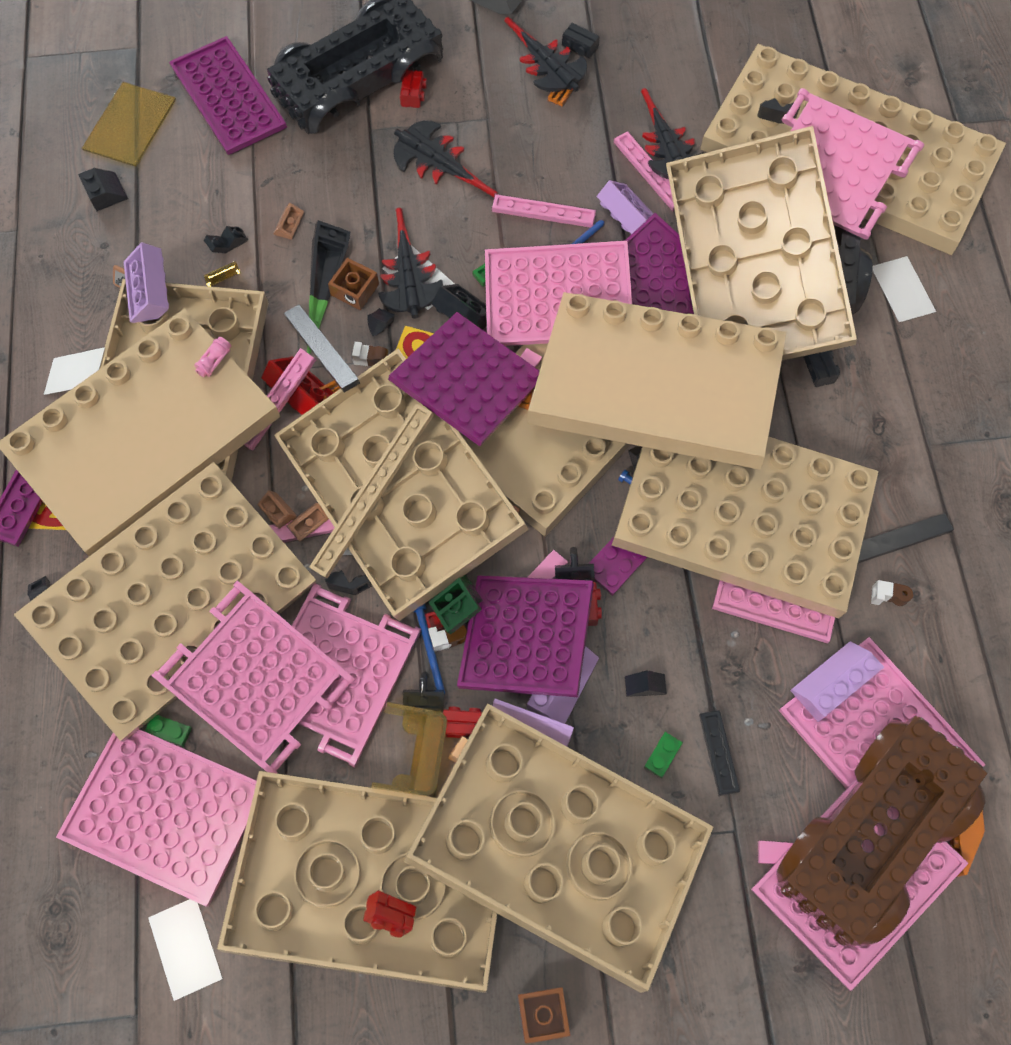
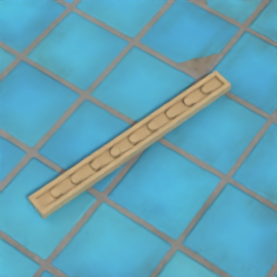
(371, 491)

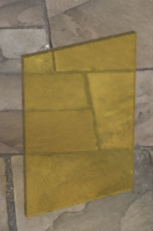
(129, 124)

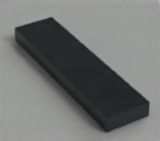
(719, 753)

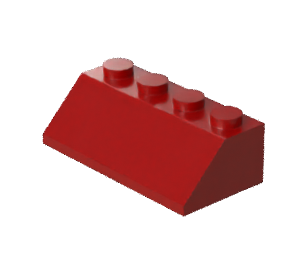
(307, 393)

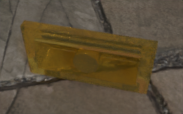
(221, 274)

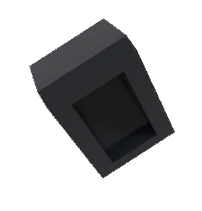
(645, 684)

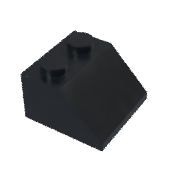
(102, 188)

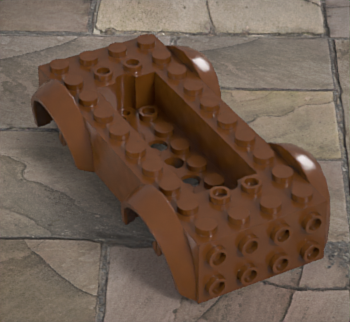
(864, 893)

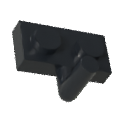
(574, 570)
(424, 698)

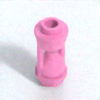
(217, 350)

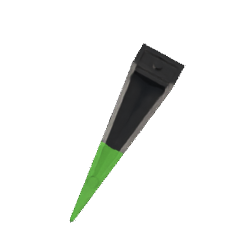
(327, 255)

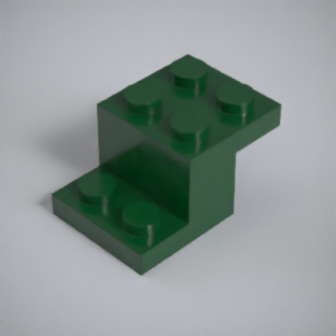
(456, 604)

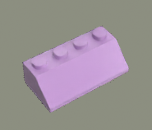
(624, 205)
(145, 283)
(836, 679)
(560, 707)
(556, 730)

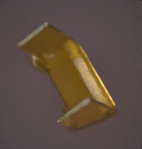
(427, 755)

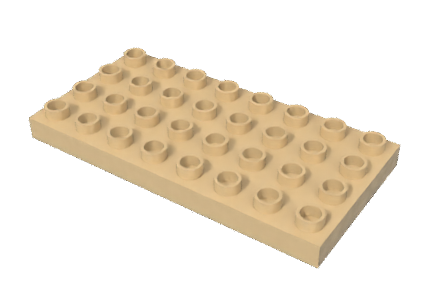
(942, 181)

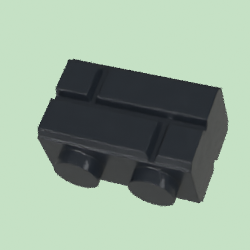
(580, 40)
(822, 368)

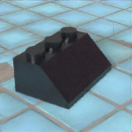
(457, 299)

